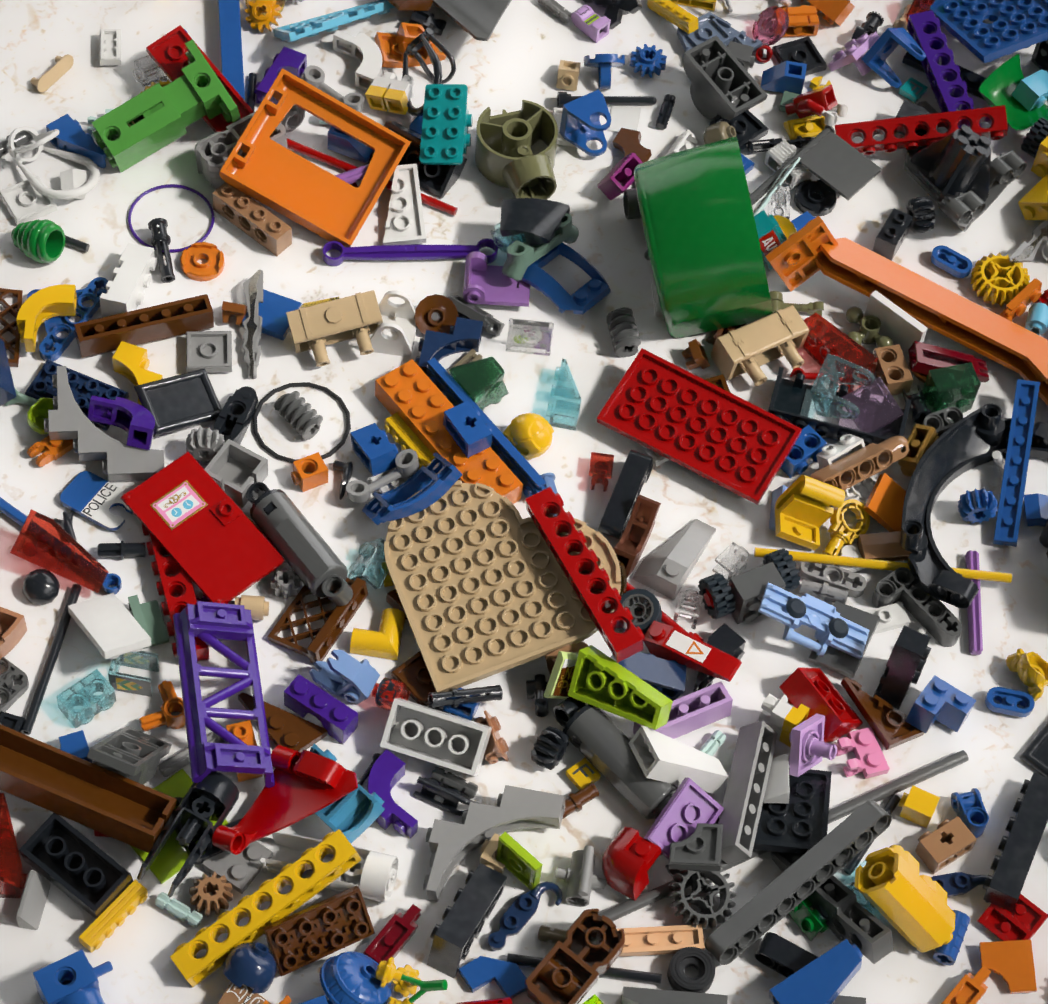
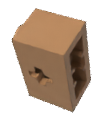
(945, 844)

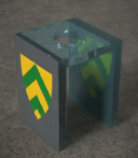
(133, 683)

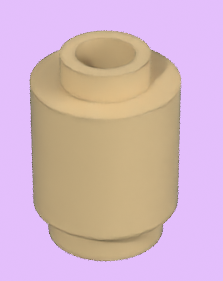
(257, 605)

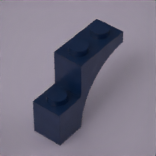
(461, 338)

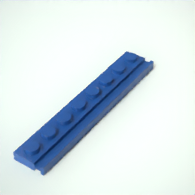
(500, 444)

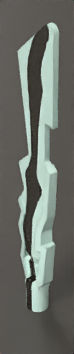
(783, 175)

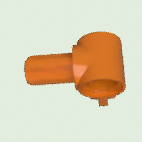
(171, 704)

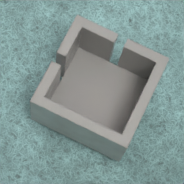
(236, 470)

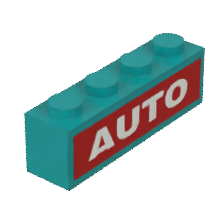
(769, 234)

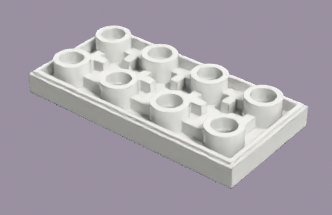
(109, 626)

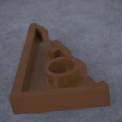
(881, 716)

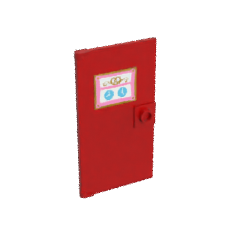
(203, 529)

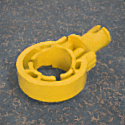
(839, 530)

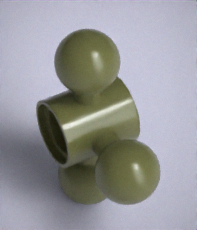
(868, 330)

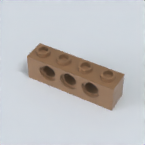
(252, 218)

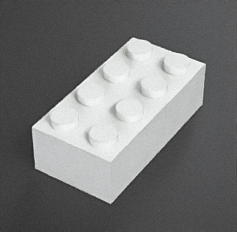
(436, 736)

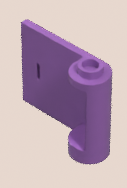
(489, 286)

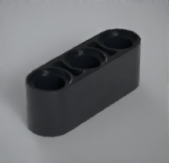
(782, 955)

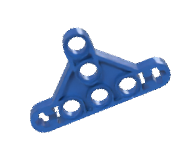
(61, 323)

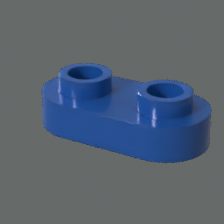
(952, 261)
(1008, 702)

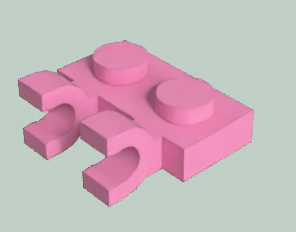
(867, 751)

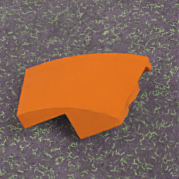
(394, 45)

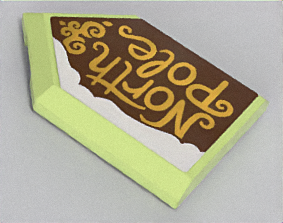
(561, 675)

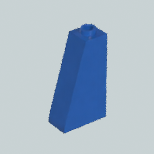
(821, 979)

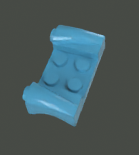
(352, 812)

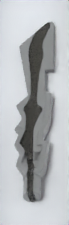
(1027, 251)
(253, 324)

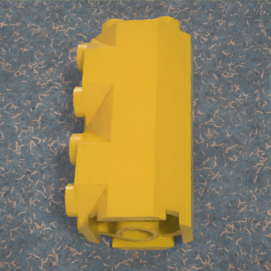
(906, 900)

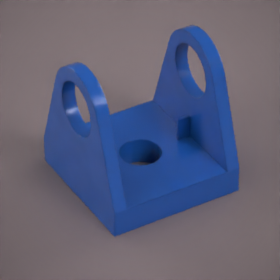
(882, 49)
(582, 123)

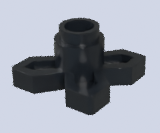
(617, 8)

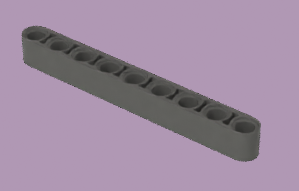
(797, 882)

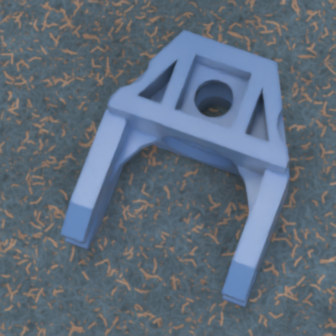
(345, 676)

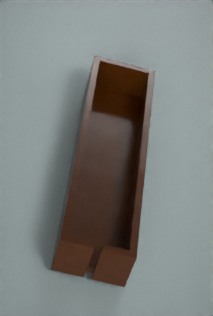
(82, 790)

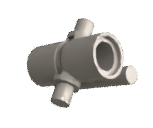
(580, 877)

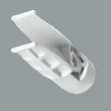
(373, 874)

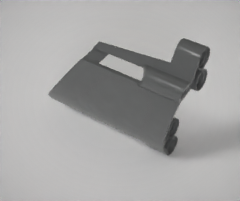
(967, 207)

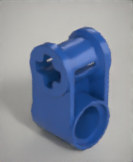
(970, 808)

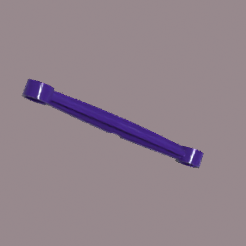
(405, 252)

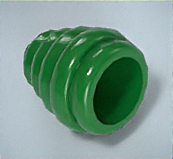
(39, 240)

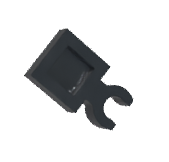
(427, 20)

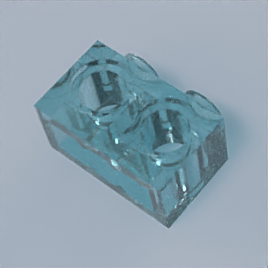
(82, 694)

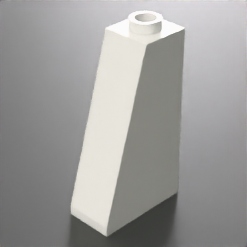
(672, 761)

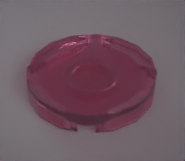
(771, 25)

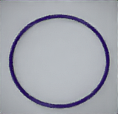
(170, 186)

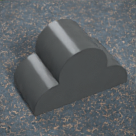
(720, 81)

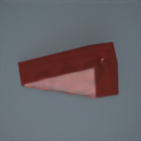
(11, 870)

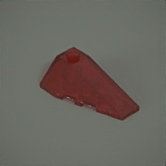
(53, 549)

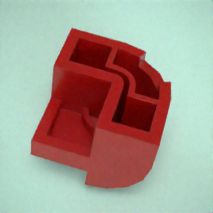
(628, 861)

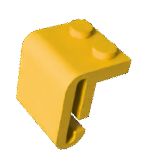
(804, 509)

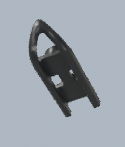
(451, 796)

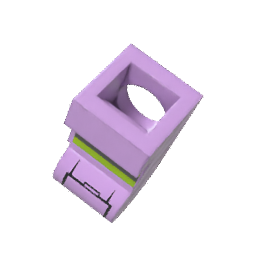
(591, 23)

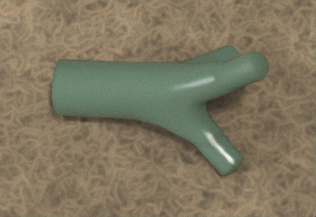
(22, 398)

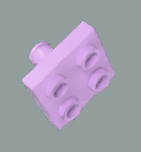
(854, 52)
(809, 745)

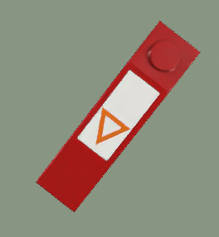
(673, 644)

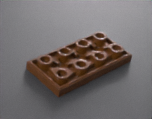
(318, 930)

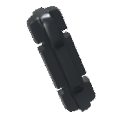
(665, 111)

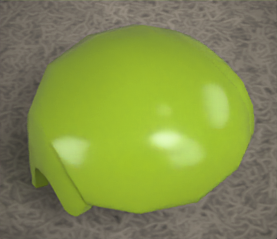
(37, 413)

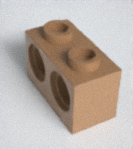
(893, 369)

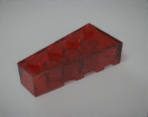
(828, 339)

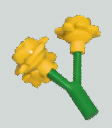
(406, 981)

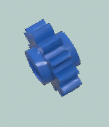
(648, 60)

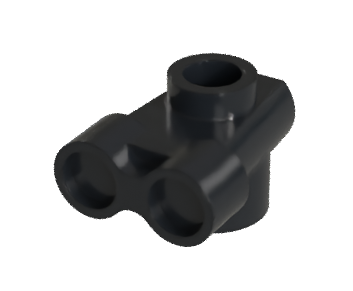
(535, 690)

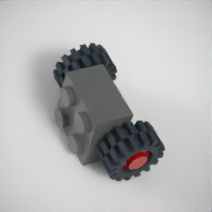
(746, 590)

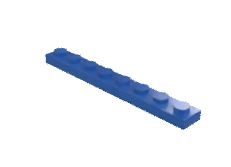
(1016, 463)

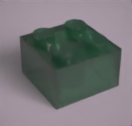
(951, 387)

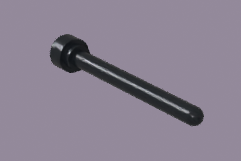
(563, 98)

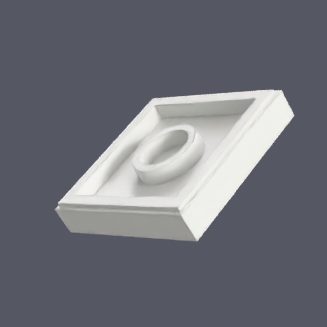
(25, 202)

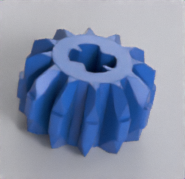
(977, 505)

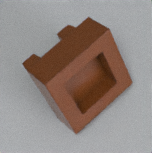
(233, 309)
(698, 355)

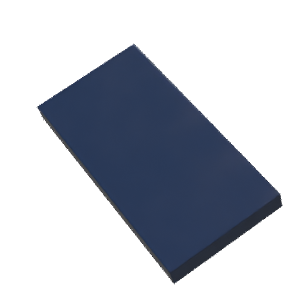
(81, 386)

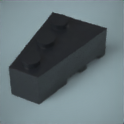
(903, 666)

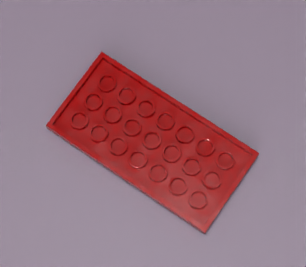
(699, 426)

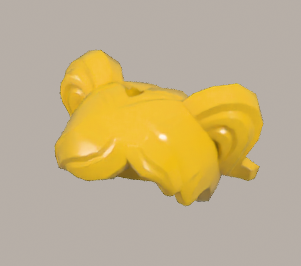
(1031, 671)

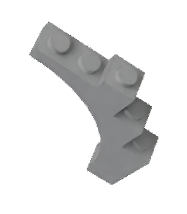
(92, 444)
(515, 810)

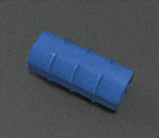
(948, 953)

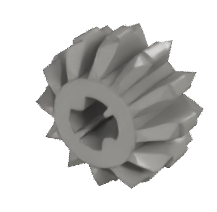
(204, 443)

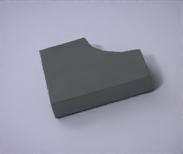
(700, 850)

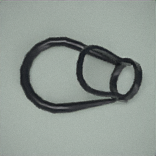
(423, 41)

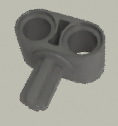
(939, 419)

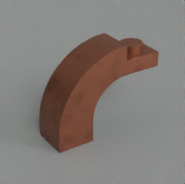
(637, 532)

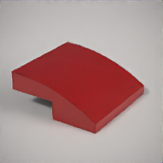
(1014, 925)

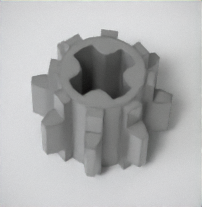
(285, 583)

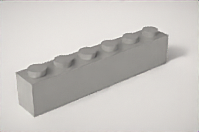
(746, 790)

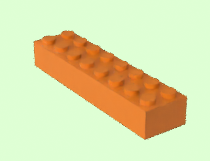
(422, 409)

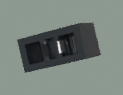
(892, 234)

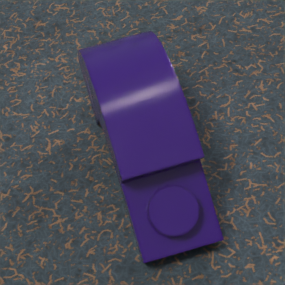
(126, 415)
(382, 778)

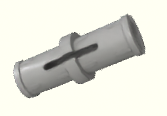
(823, 591)

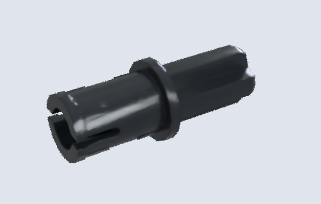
(122, 550)

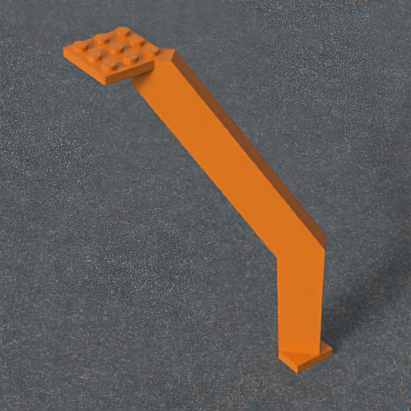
(932, 305)

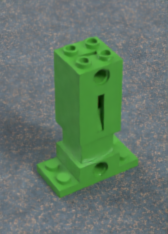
(162, 113)

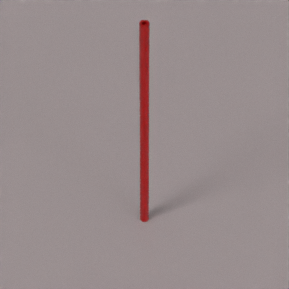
(347, 167)

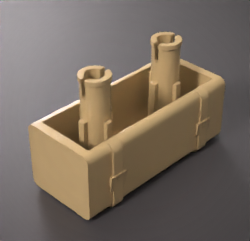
(335, 322)
(761, 343)

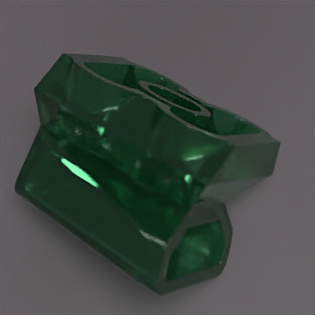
(481, 381)

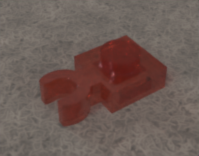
(600, 469)

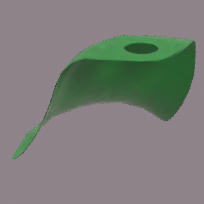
(998, 90)

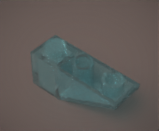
(567, 400)

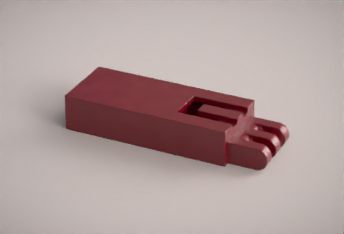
(929, 357)

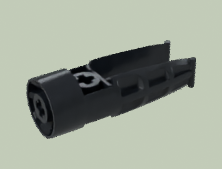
(208, 801)

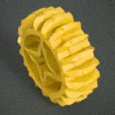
(1001, 274)

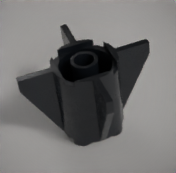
(958, 163)

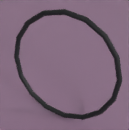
(302, 384)

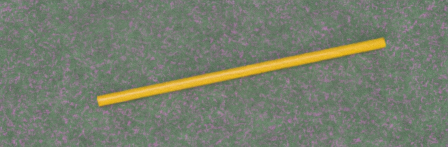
(881, 564)

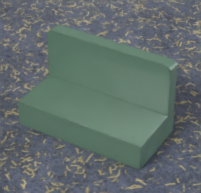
(150, 619)

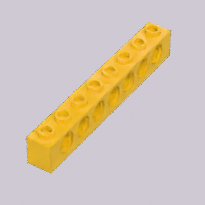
(280, 906)

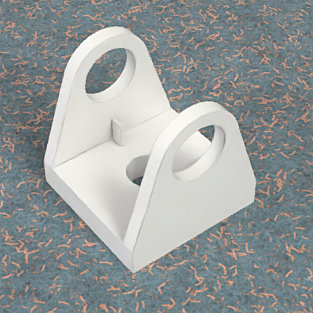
(398, 319)

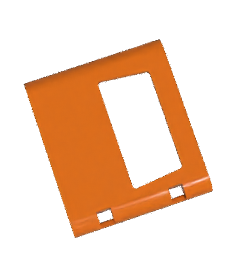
(297, 185)

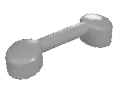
(315, 76)
(406, 466)

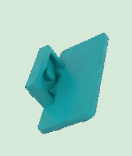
(445, 124)

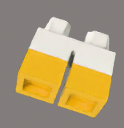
(390, 94)
(782, 716)

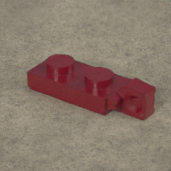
(394, 935)

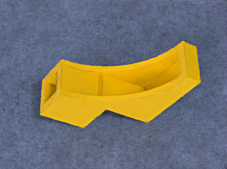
(133, 364)

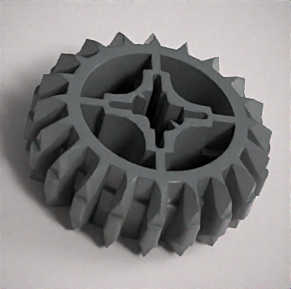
(705, 905)

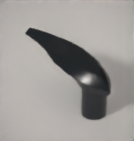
(347, 469)

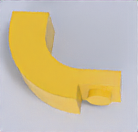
(42, 305)

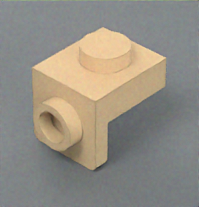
(489, 853)

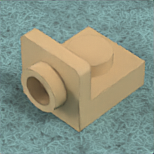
(568, 75)

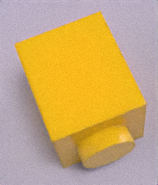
(918, 806)

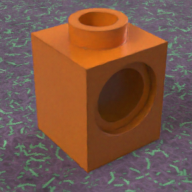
(313, 464)

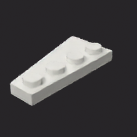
(405, 213)

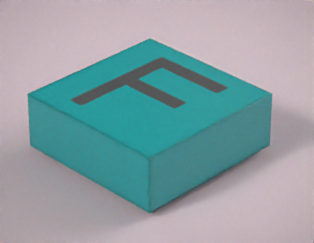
(913, 89)

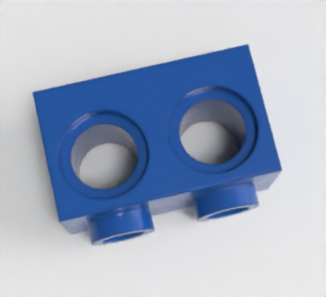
(802, 453)

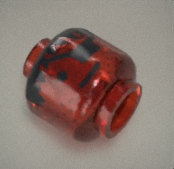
(387, 691)

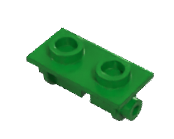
(808, 921)

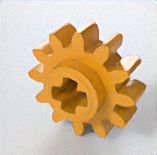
(262, 21)

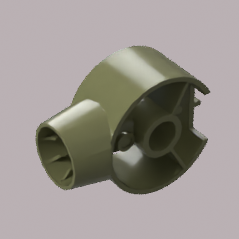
(505, 150)

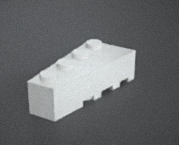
(129, 280)

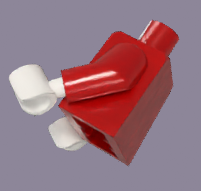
(817, 103)

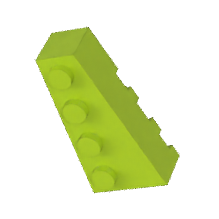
(617, 690)

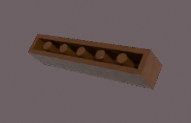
(144, 325)

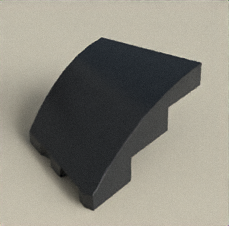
(533, 218)

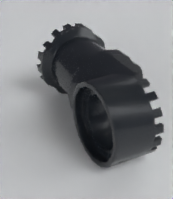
(870, 26)

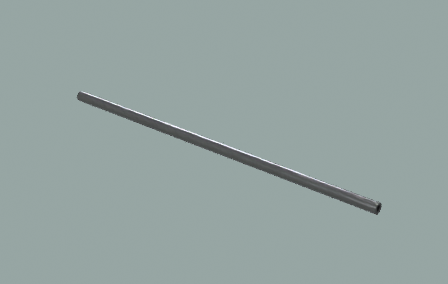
(834, 814)

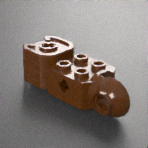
(575, 965)

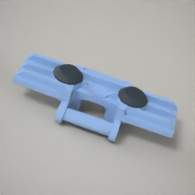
(816, 614)

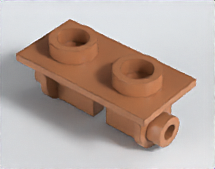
(496, 745)

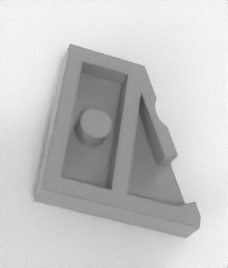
(240, 868)

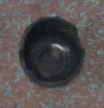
(40, 587)

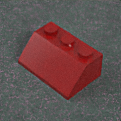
(816, 692)

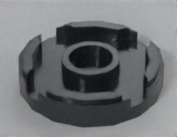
(815, 197)

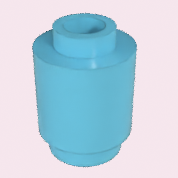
(1037, 318)

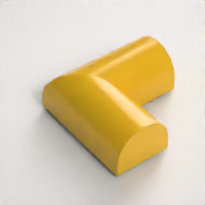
(381, 643)

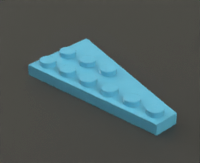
(330, 21)

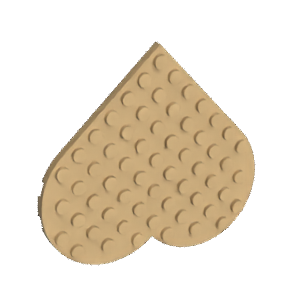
(486, 585)

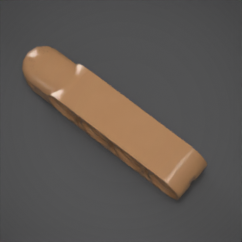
(863, 463)

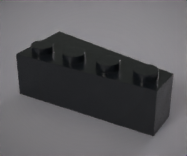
(465, 919)

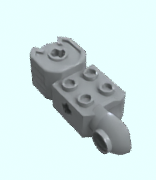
(215, 149)

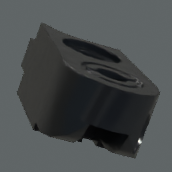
(242, 403)

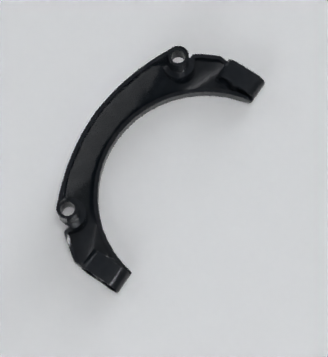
(953, 453)

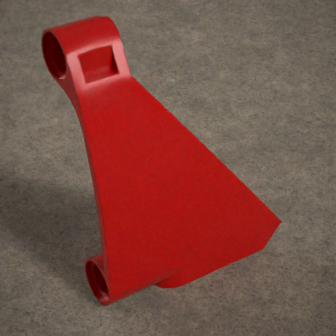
(301, 788)

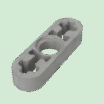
(841, 573)

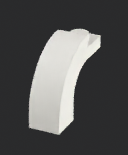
(363, 50)

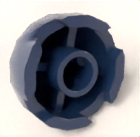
(251, 966)

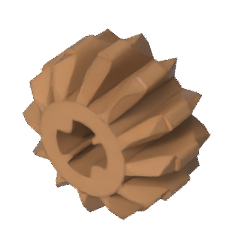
(220, 890)

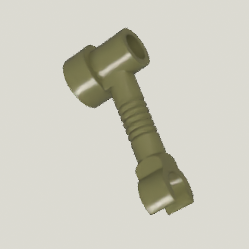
(810, 308)

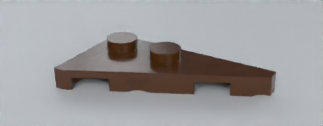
(286, 727)

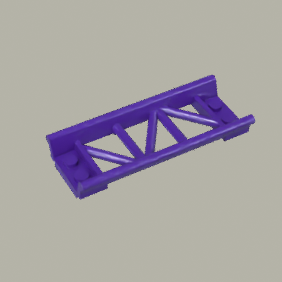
(213, 622)

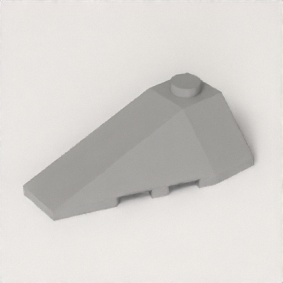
(673, 561)

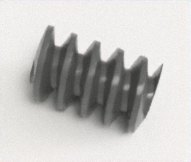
(623, 332)
(299, 414)

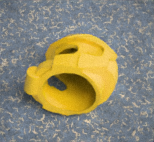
(531, 434)

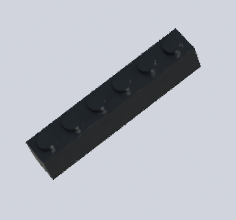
(1020, 845)

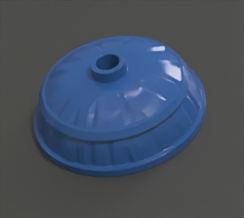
(352, 980)

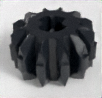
(923, 214)
(549, 748)

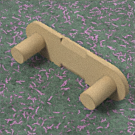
(62, 65)

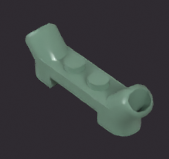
(522, 255)

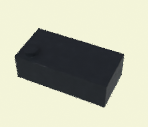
(75, 865)

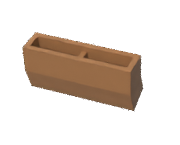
(882, 546)

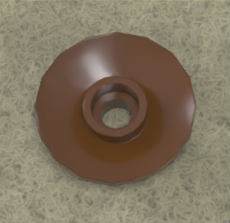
(443, 307)

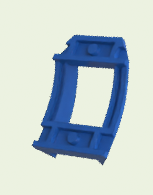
(579, 301)
(394, 504)

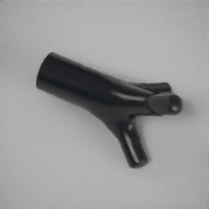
(67, 523)

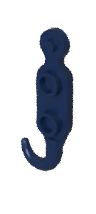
(959, 882)
(520, 913)

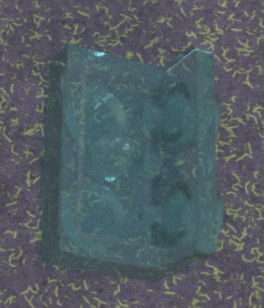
(370, 564)

